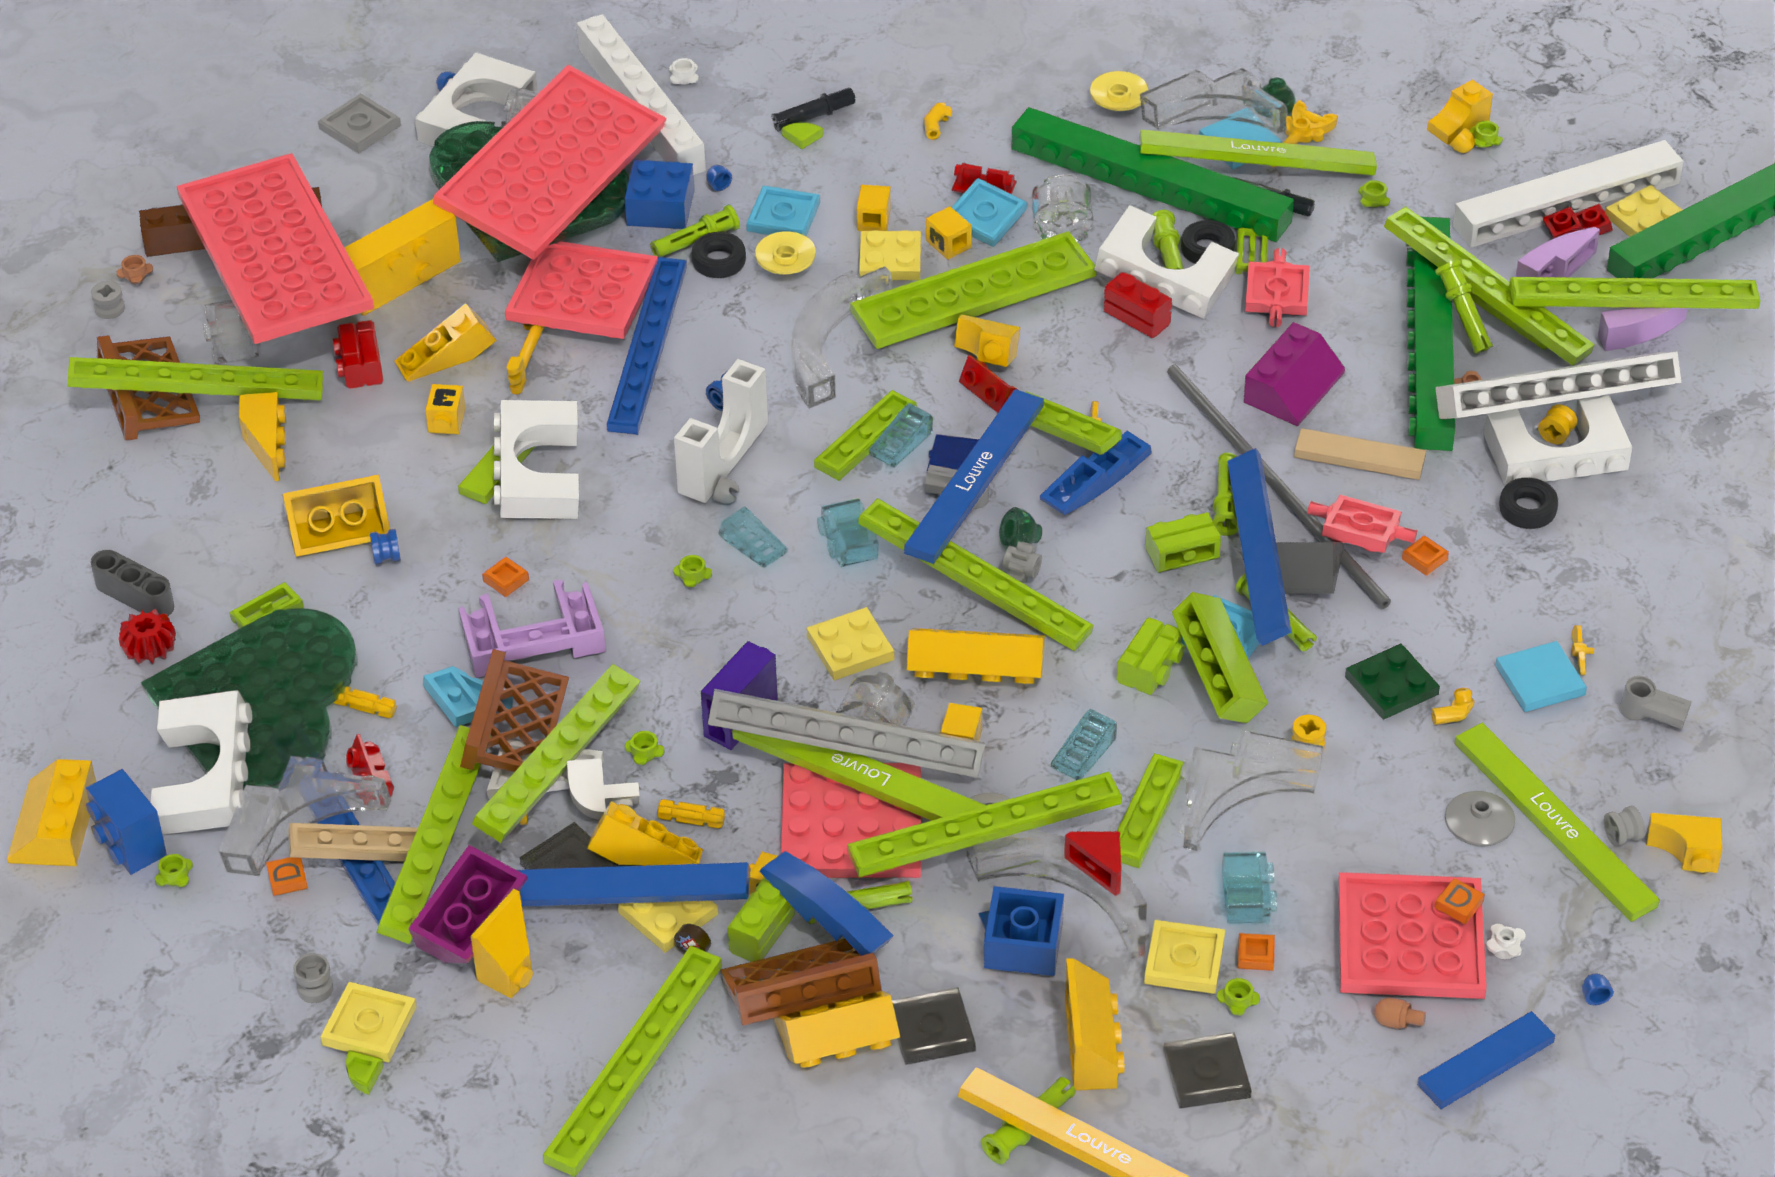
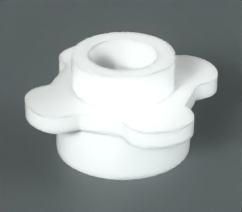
(683, 71)
(1505, 941)

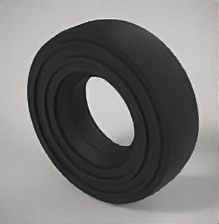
(1205, 230)
(718, 242)
(1526, 517)

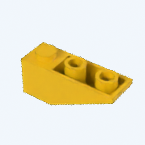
(449, 344)
(262, 430)
(636, 841)

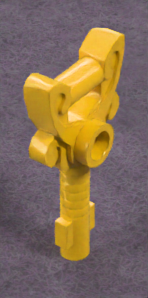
(1307, 125)

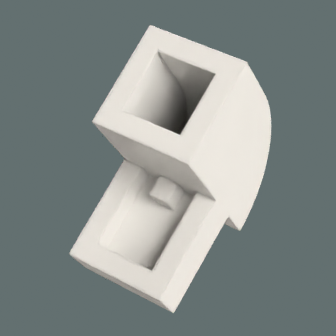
(591, 794)

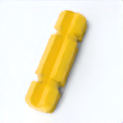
(367, 702)
(691, 813)

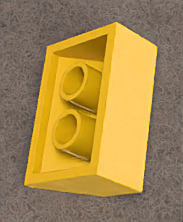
(335, 515)
(53, 815)
(838, 1028)
(1092, 1028)

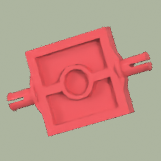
(1277, 288)
(1361, 523)

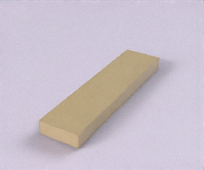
(1360, 453)
(349, 841)

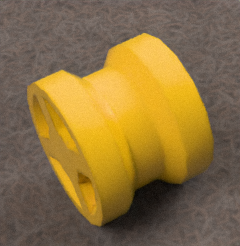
(1557, 424)
(1309, 730)

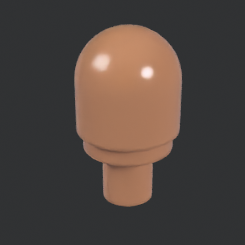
(1398, 1014)

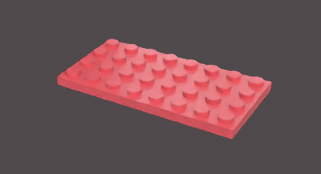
(549, 161)
(274, 248)

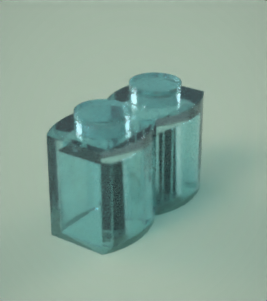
(846, 538)
(1248, 888)

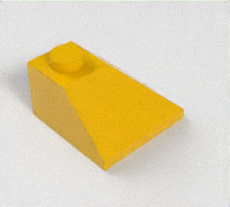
(503, 948)

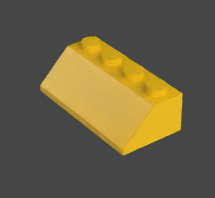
(975, 653)

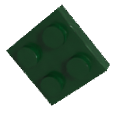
(1392, 681)

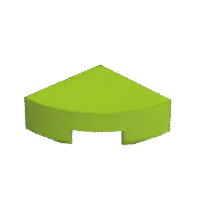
(802, 133)
(363, 1070)

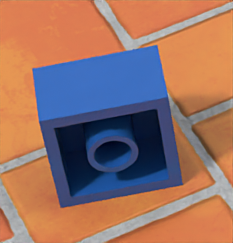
(659, 194)
(125, 822)
(1023, 931)

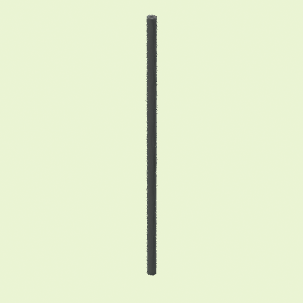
(1277, 484)

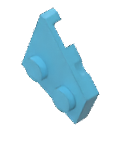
(456, 694)

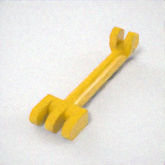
(517, 365)

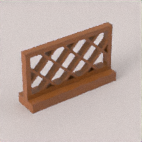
(131, 407)
(490, 702)
(812, 986)

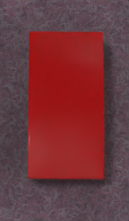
(1567, 221)

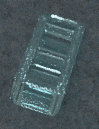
(910, 419)
(747, 520)
(1095, 727)

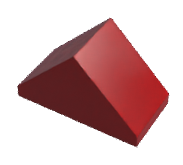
(1097, 856)

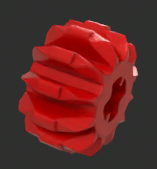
(147, 636)

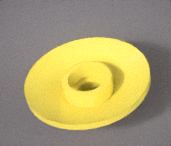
(1118, 90)
(785, 252)

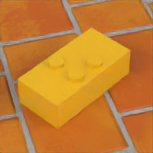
(406, 252)

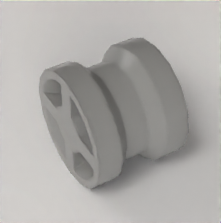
(108, 299)
(1624, 826)

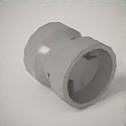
(313, 978)

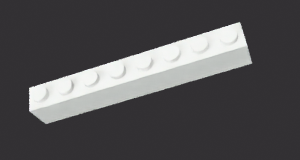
(627, 75)
(1581, 187)
(1558, 385)

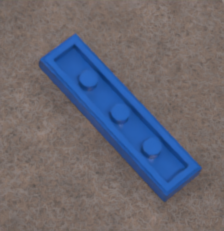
(1486, 1060)

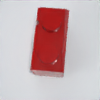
(1137, 304)
(359, 354)

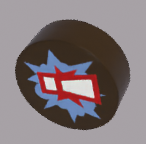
(692, 935)

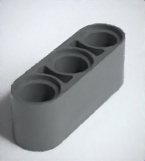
(131, 583)

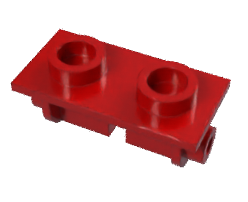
(968, 173)
(985, 384)
(367, 760)

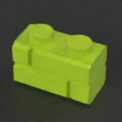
(1182, 542)
(1150, 656)
(759, 923)

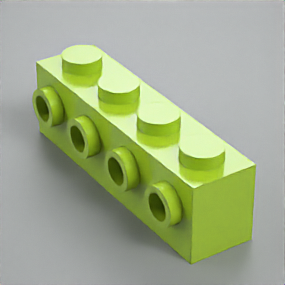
(1219, 657)

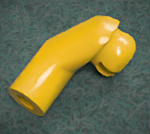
(932, 118)
(1457, 710)

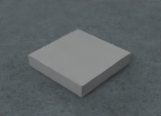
(359, 123)

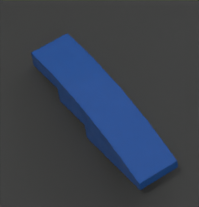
(1095, 475)
(821, 898)

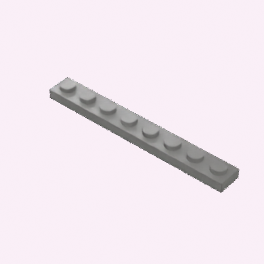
(846, 733)

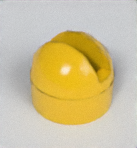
(1463, 142)

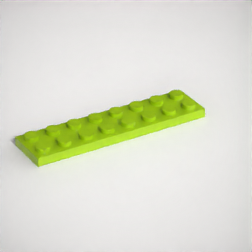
(972, 289)

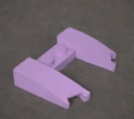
(577, 629)

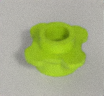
(1486, 134)
(1374, 194)
(692, 570)
(644, 747)
(173, 870)
(1238, 988)

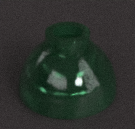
(1281, 91)
(1018, 526)

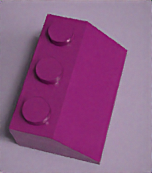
(1293, 375)
(462, 904)

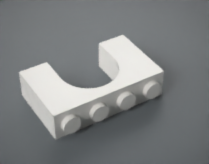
(477, 80)
(1190, 288)
(710, 452)
(1519, 455)
(524, 491)
(214, 797)

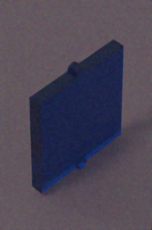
(950, 451)

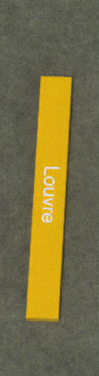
(1060, 1128)

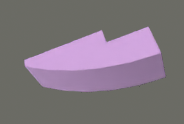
(1560, 255)
(1636, 325)

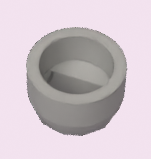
(723, 490)

